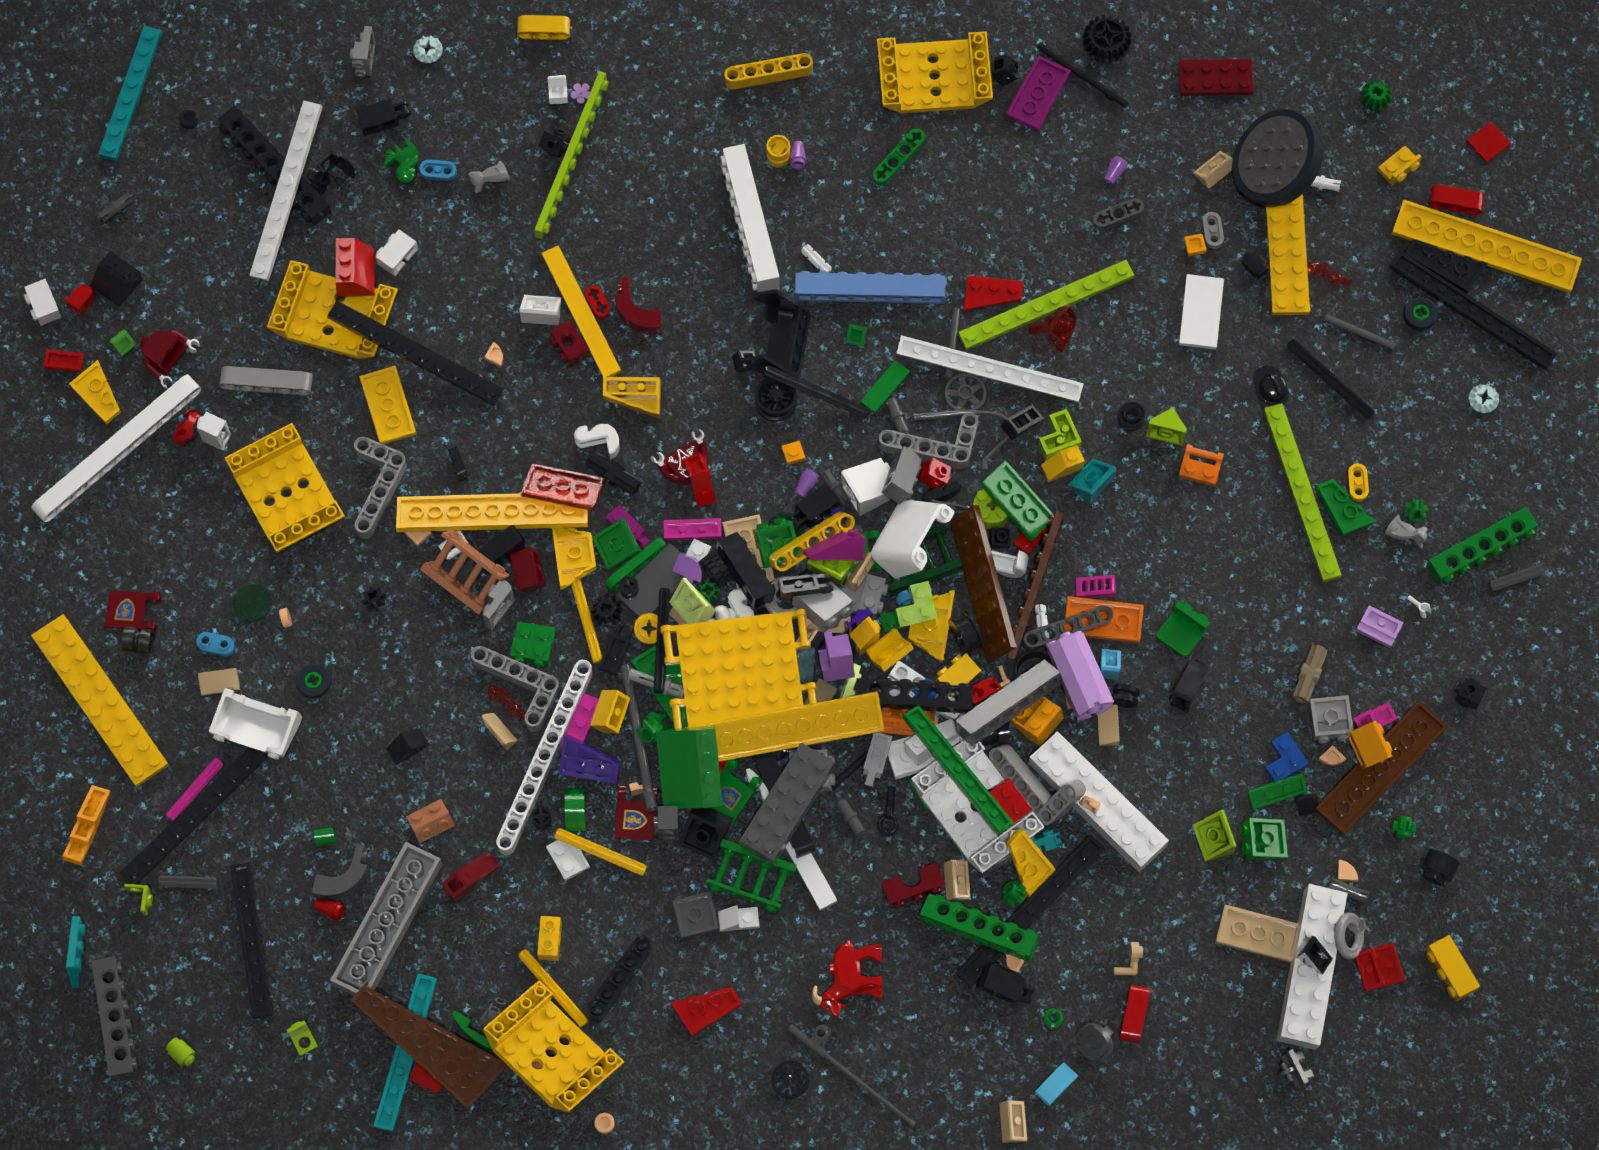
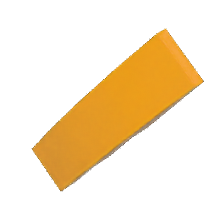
(86, 825)

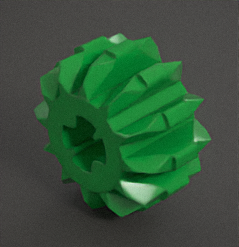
(1376, 95)

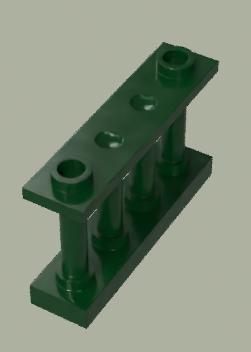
(932, 572)

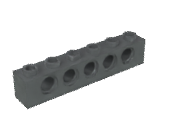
(101, 970)

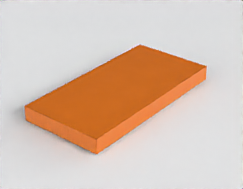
(1123, 627)

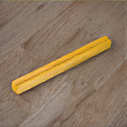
(586, 621)
(600, 851)
(557, 992)

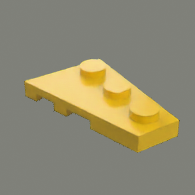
(96, 392)
(1029, 861)

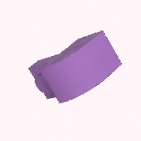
(690, 568)

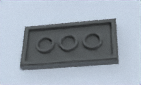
(653, 577)

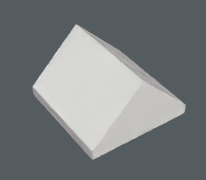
(540, 309)

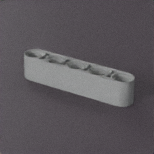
(266, 380)

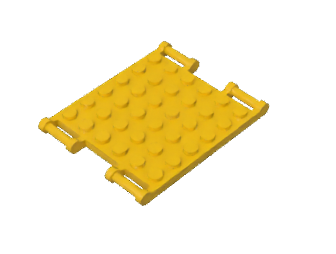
(738, 666)

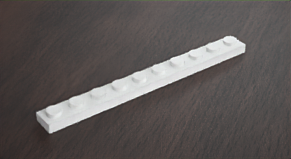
(286, 191)
(989, 369)

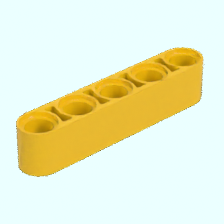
(775, 65)
(802, 541)

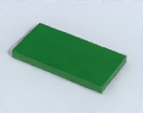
(1017, 500)

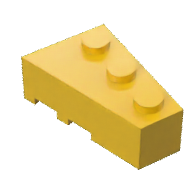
(635, 393)

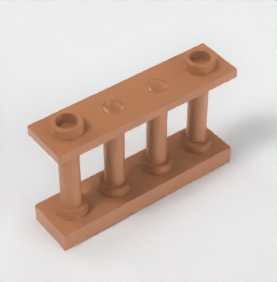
(448, 580)

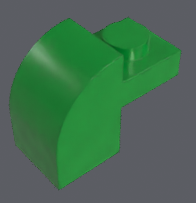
(575, 810)

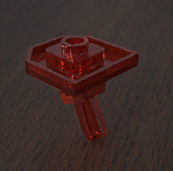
(1058, 327)

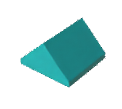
(1092, 480)

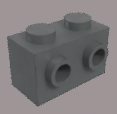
(667, 823)

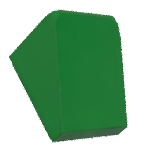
(856, 334)

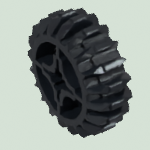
(1099, 44)

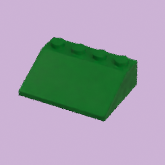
(689, 767)

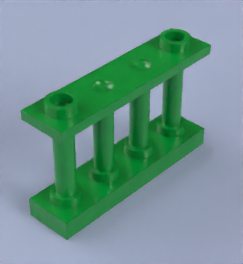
(733, 849)

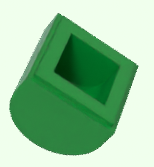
(324, 836)

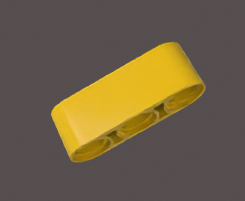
(543, 27)

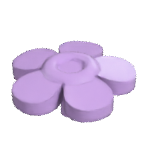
(580, 93)

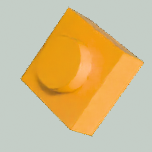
(1195, 244)
(793, 452)

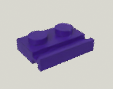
(858, 617)

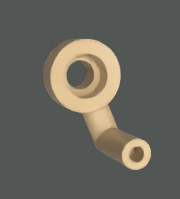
(1135, 953)

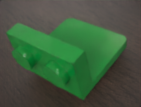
(1183, 629)

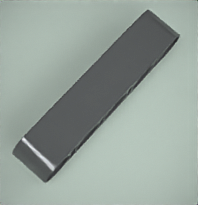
(1074, 621)

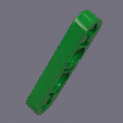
(900, 158)
(635, 563)

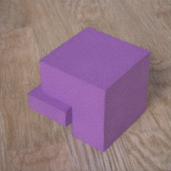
(837, 658)

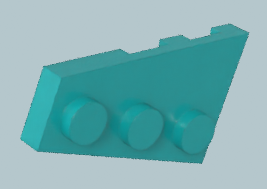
(75, 951)

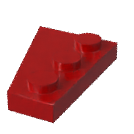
(991, 291)
(706, 1009)

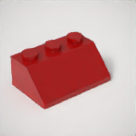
(354, 268)

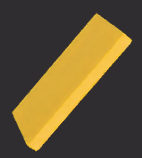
(388, 405)

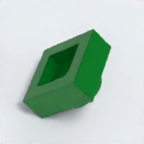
(889, 622)

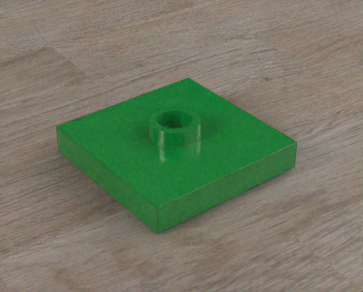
(616, 544)

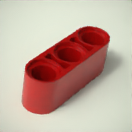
(1457, 199)
(1134, 1014)

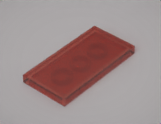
(563, 487)

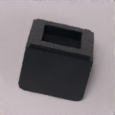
(739, 366)
(1307, 804)

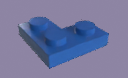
(1290, 759)

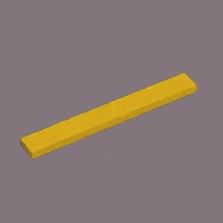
(581, 312)

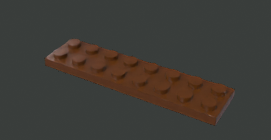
(983, 583)
(1365, 786)

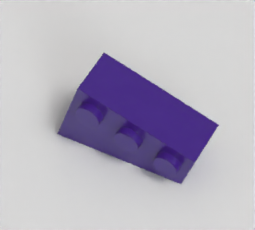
(587, 762)

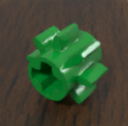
(1416, 510)
(713, 592)
(1403, 827)
(1014, 893)

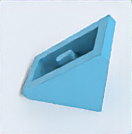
(1110, 664)

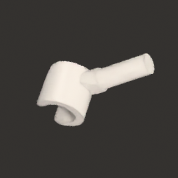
(1421, 606)

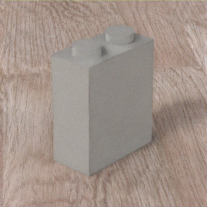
(825, 609)

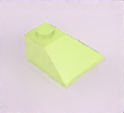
(691, 603)

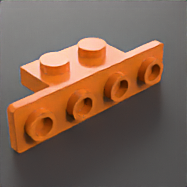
(895, 723)

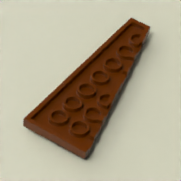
(449, 1059)

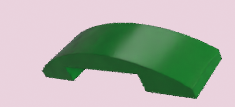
(465, 1024)

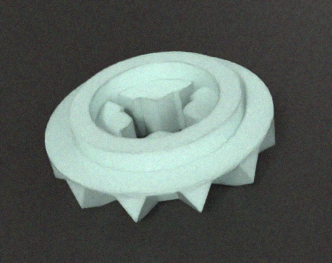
(433, 53)
(1476, 401)

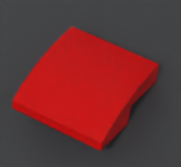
(1380, 967)

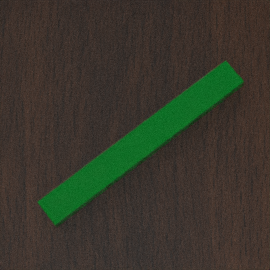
(958, 770)

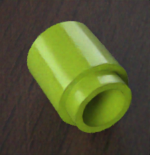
(180, 1052)

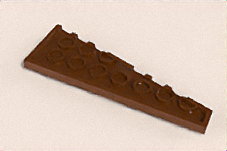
(1037, 579)

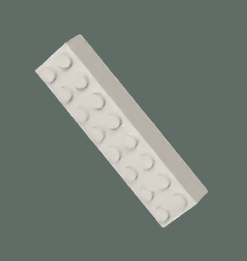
(749, 218)
(1116, 818)
(1306, 989)

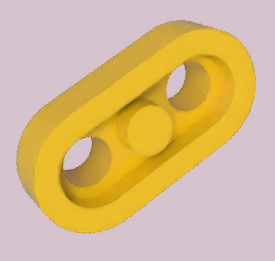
(1358, 483)

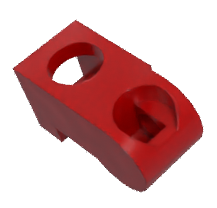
(984, 689)

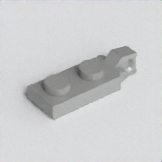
(876, 757)

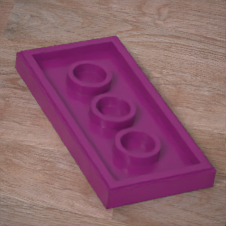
(1038, 93)

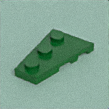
(1342, 509)

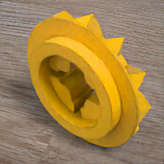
(642, 634)

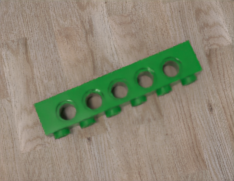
(1521, 519)
(1023, 950)

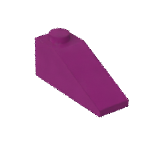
(840, 546)

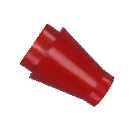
(330, 908)

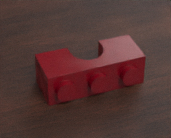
(898, 893)

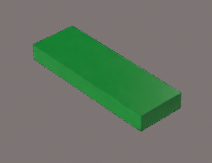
(885, 387)
(1277, 791)

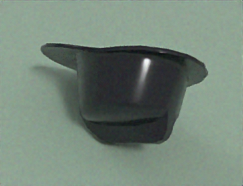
(1271, 385)

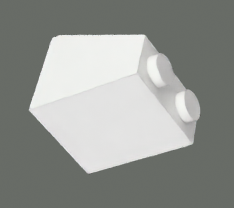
(865, 485)

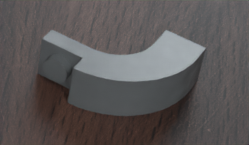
(345, 884)

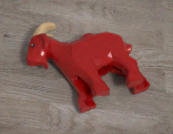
(848, 977)

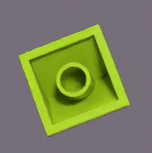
(1167, 428)
(836, 568)
(1215, 836)

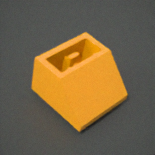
(1038, 720)
(1369, 744)

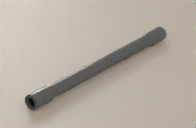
(649, 794)

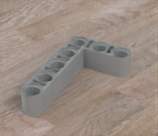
(934, 446)
(380, 485)
(521, 679)
(1034, 789)

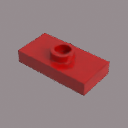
(63, 361)

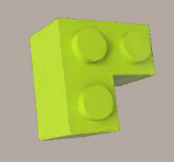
(1063, 435)
(921, 608)

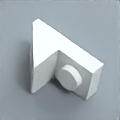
(738, 919)

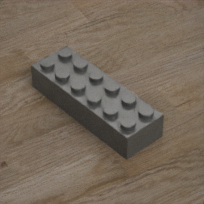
(787, 804)

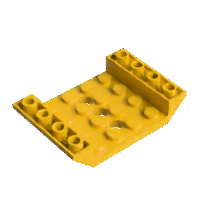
(961, 69)
(306, 302)
(281, 464)
(536, 1025)

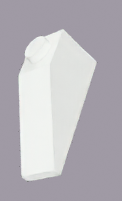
(916, 749)

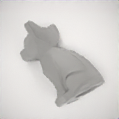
(492, 174)
(1400, 530)

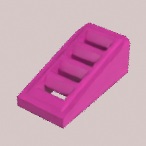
(1095, 580)

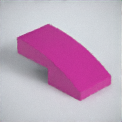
(1383, 714)

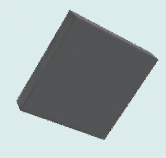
(695, 915)

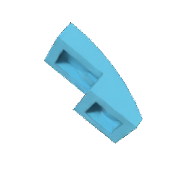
(1056, 1084)

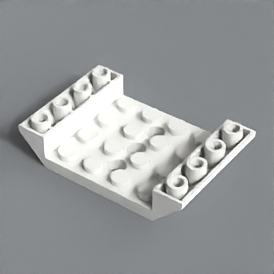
(945, 799)

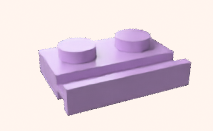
(1379, 626)

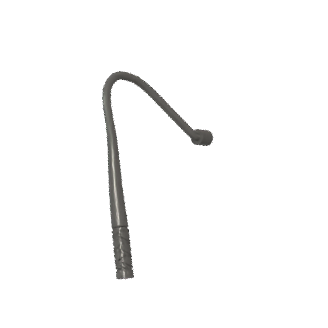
(945, 414)

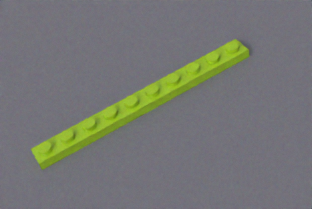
(569, 160)
(1045, 305)
(1302, 493)

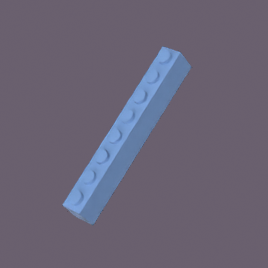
(870, 287)

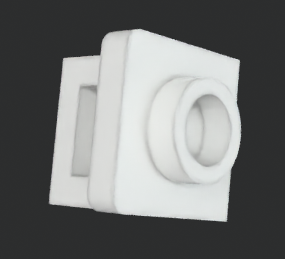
(557, 89)

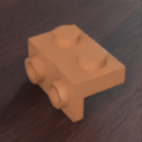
(430, 820)

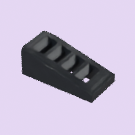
(1013, 429)

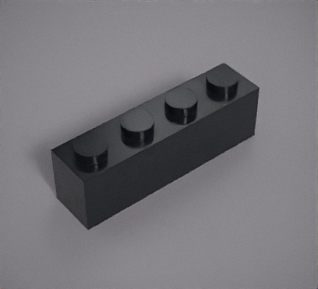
(745, 570)

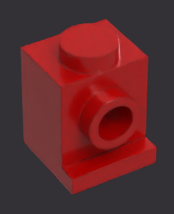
(80, 299)

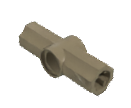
(1310, 674)

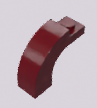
(637, 319)

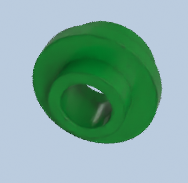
(1053, 1012)

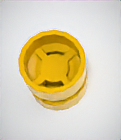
(778, 151)

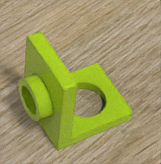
(147, 899)
(298, 1031)

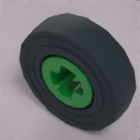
(1411, 313)
(308, 689)

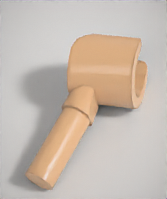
(1005, 680)

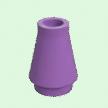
(797, 157)
(1115, 169)
(806, 482)

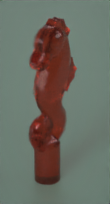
(1323, 270)
(502, 696)

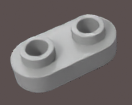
(1212, 231)

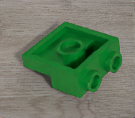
(773, 537)
(533, 644)
(1263, 839)

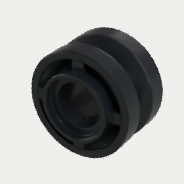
(1131, 408)
(1125, 695)

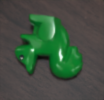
(406, 158)
(654, 724)

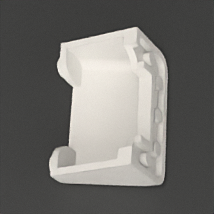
(900, 540)
(254, 724)

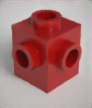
(935, 473)

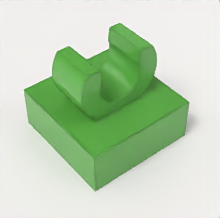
(122, 342)

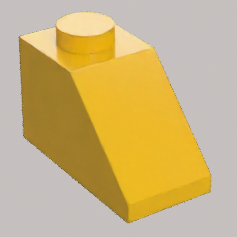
(1063, 463)

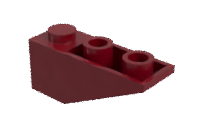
(470, 876)

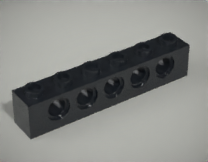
(924, 687)

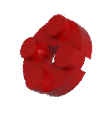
(184, 429)

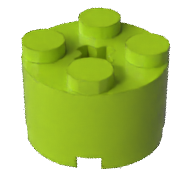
(990, 517)

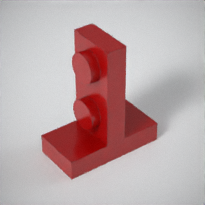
(700, 479)

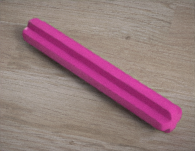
(194, 789)

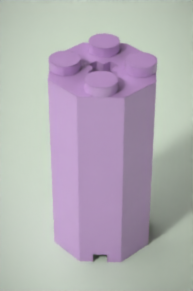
(1080, 675)

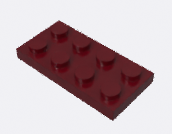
(1215, 77)

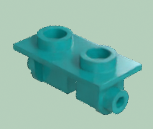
(1047, 839)

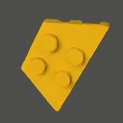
(573, 555)
(933, 634)

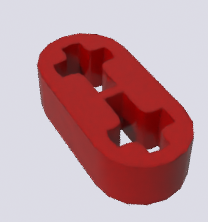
(594, 304)

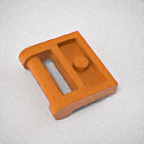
(1200, 471)

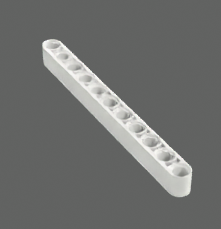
(116, 448)
(544, 765)

